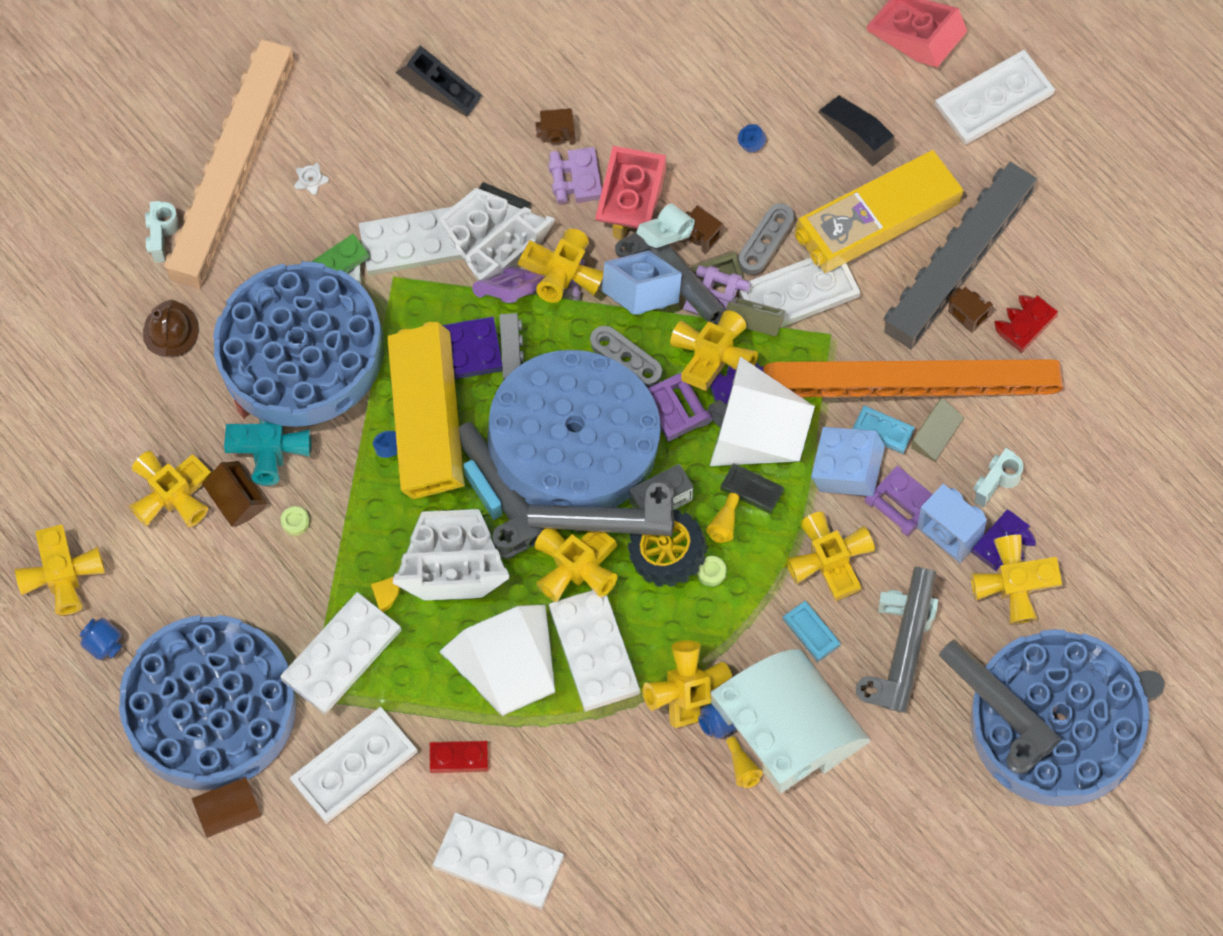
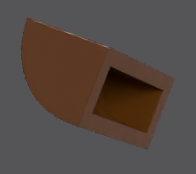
(234, 493)
(226, 807)

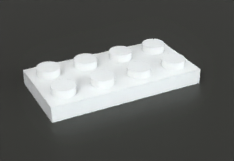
(994, 97)
(406, 242)
(803, 290)
(594, 650)
(340, 653)
(353, 765)
(498, 861)

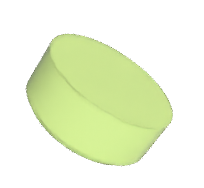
(294, 521)
(712, 571)

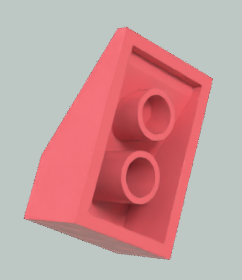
(919, 29)
(631, 187)

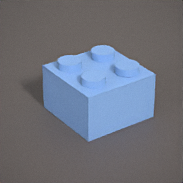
(641, 282)
(848, 461)
(952, 522)

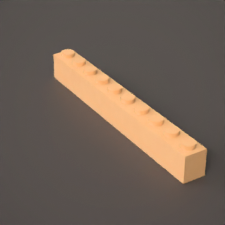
(229, 164)

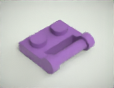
(509, 285)
(672, 415)
(904, 492)

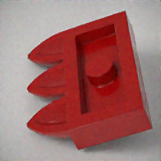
(1026, 323)

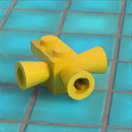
(561, 266)
(712, 348)
(170, 488)
(830, 556)
(576, 562)
(59, 569)
(1016, 579)
(686, 685)

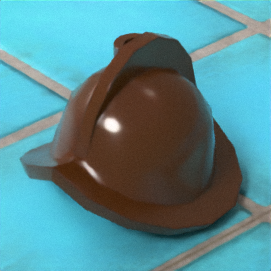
(170, 329)

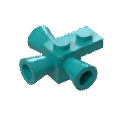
(268, 447)

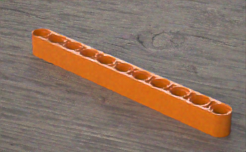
(918, 377)

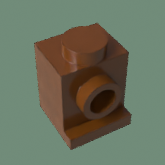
(556, 126)
(706, 229)
(969, 308)

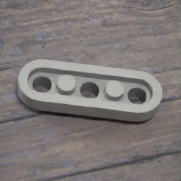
(770, 230)
(622, 347)

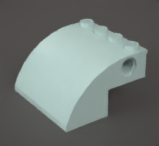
(789, 717)

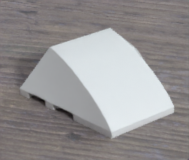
(492, 232)
(761, 421)
(451, 557)
(506, 657)

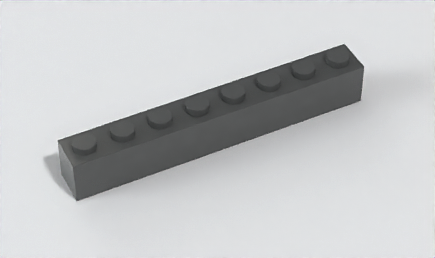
(960, 254)

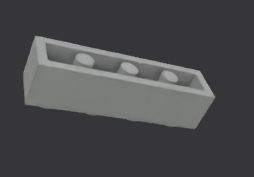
(510, 343)

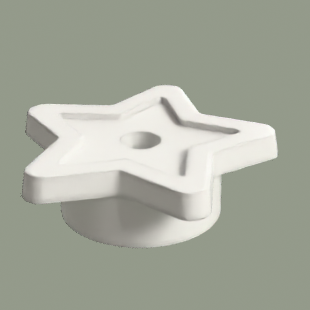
(307, 172)

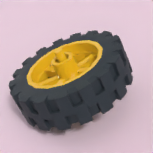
(679, 568)

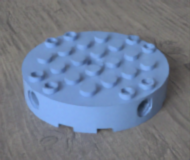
(262, 351)
(566, 393)
(1101, 708)
(198, 742)

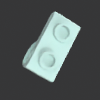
(668, 228)
(159, 229)
(987, 486)
(894, 602)

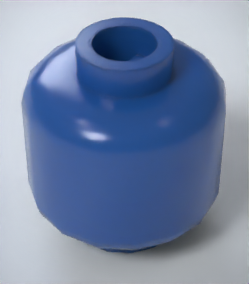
(101, 639)
(713, 723)

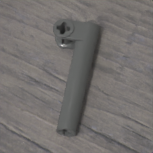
(691, 287)
(514, 505)
(653, 520)
(897, 689)
(1035, 737)

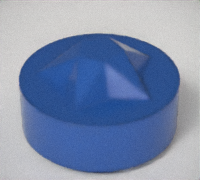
(751, 138)
(385, 444)

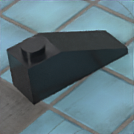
(438, 81)
(859, 129)

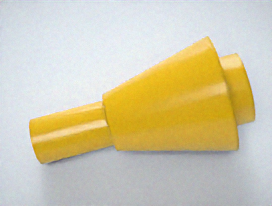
(722, 526)
(745, 770)

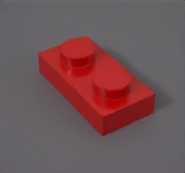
(458, 756)

